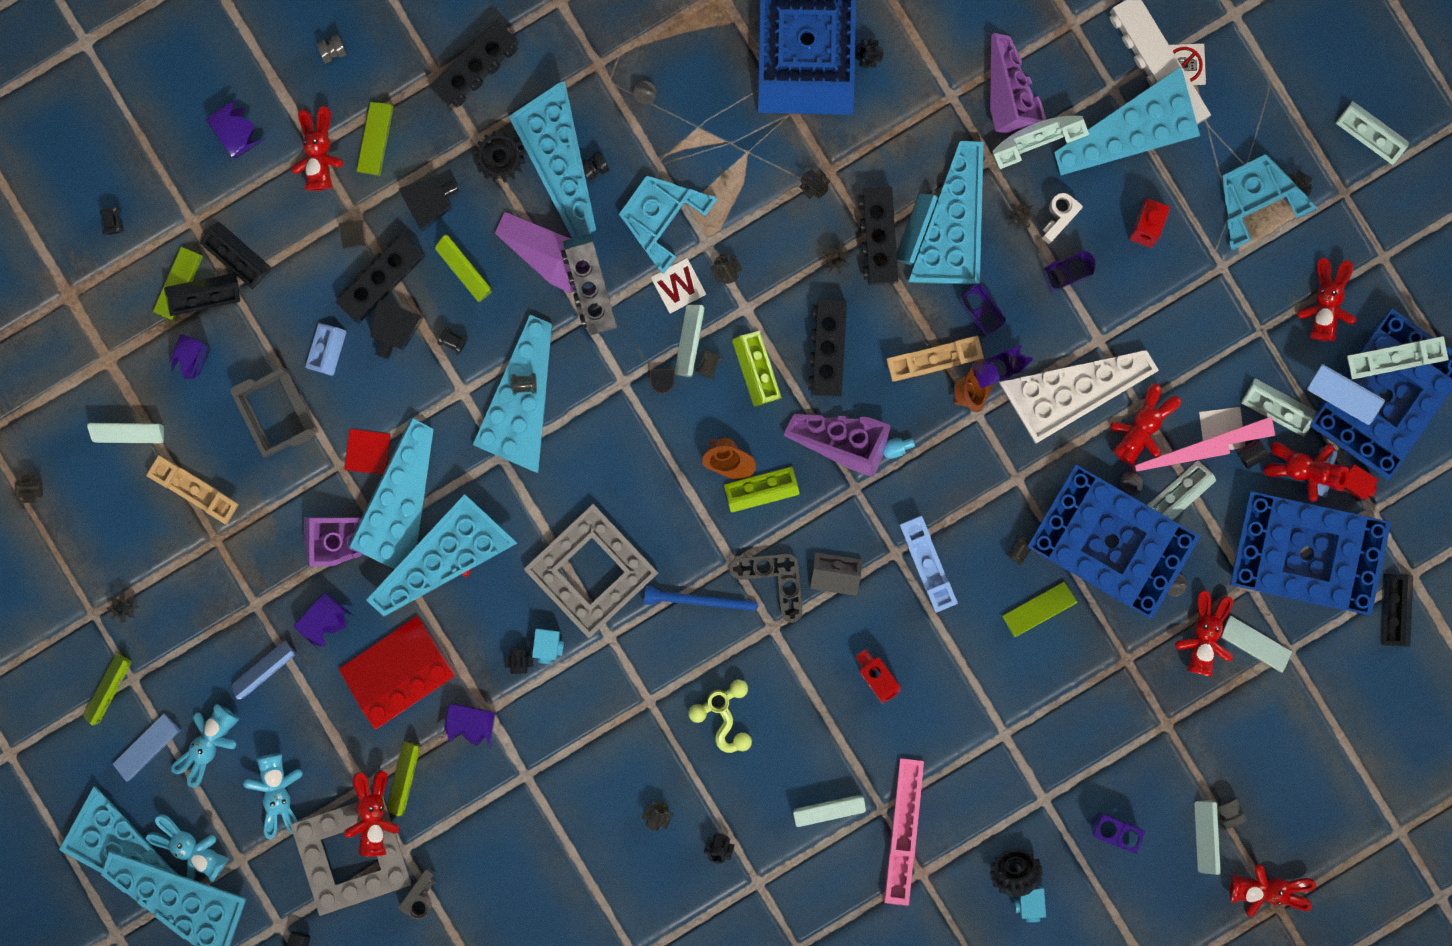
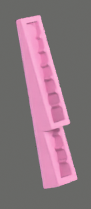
(1211, 447)
(904, 832)

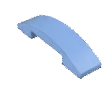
(928, 564)

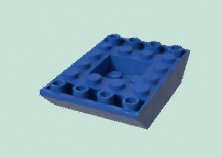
(802, 76)
(1400, 421)
(1148, 547)
(1343, 561)

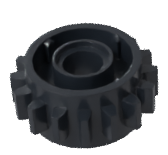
(496, 144)
(1016, 873)

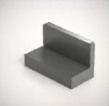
(836, 574)

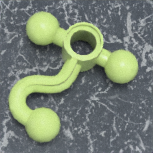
(698, 714)

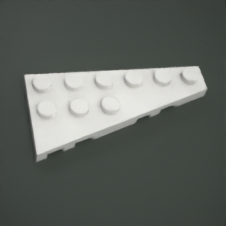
(1063, 395)

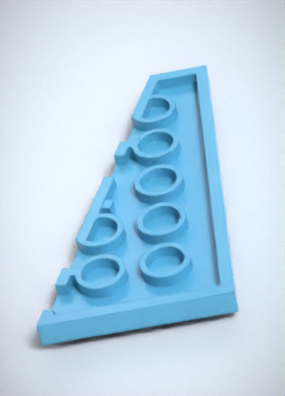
(1145, 123)
(552, 145)
(954, 234)
(516, 421)
(394, 513)
(451, 548)
(104, 829)
(186, 906)

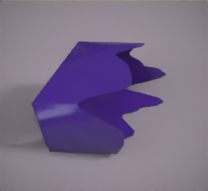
(233, 130)
(1087, 258)
(976, 314)
(191, 356)
(987, 372)
(321, 618)
(472, 722)
(1117, 840)

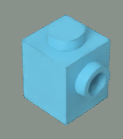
(547, 645)
(1032, 905)

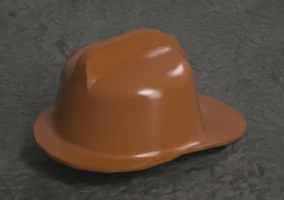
(969, 393)
(726, 459)

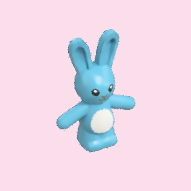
(203, 747)
(276, 798)
(184, 847)

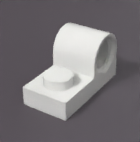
(1063, 218)

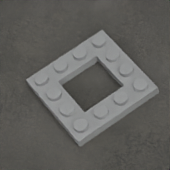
(592, 616)
(334, 896)

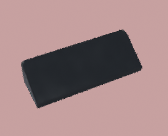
(235, 255)
(202, 294)
(1397, 610)

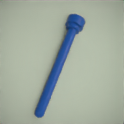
(653, 596)

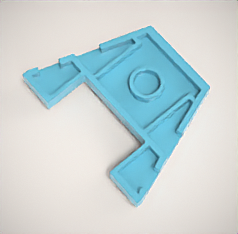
(1255, 188)
(652, 211)

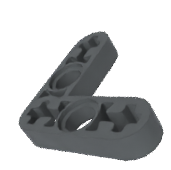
(783, 577)

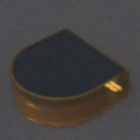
(662, 380)

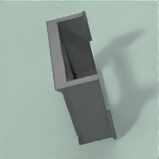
(247, 387)

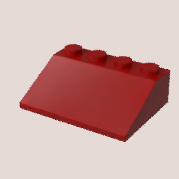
(397, 672)

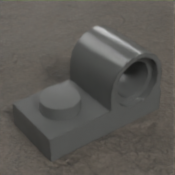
(424, 883)

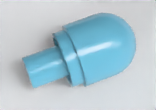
(896, 447)

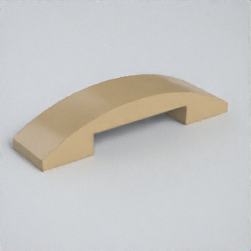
(934, 359)
(193, 489)

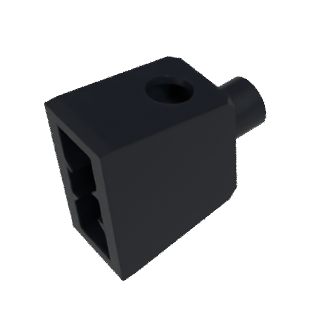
(428, 200)
(393, 328)

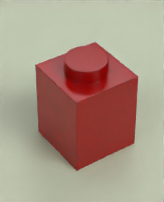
(1360, 483)

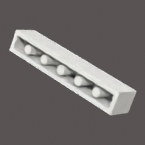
(1152, 49)

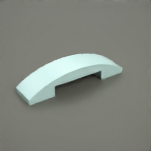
(1039, 134)
(1397, 357)

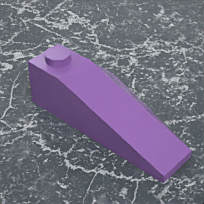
(1011, 96)
(538, 248)
(847, 441)
(328, 540)

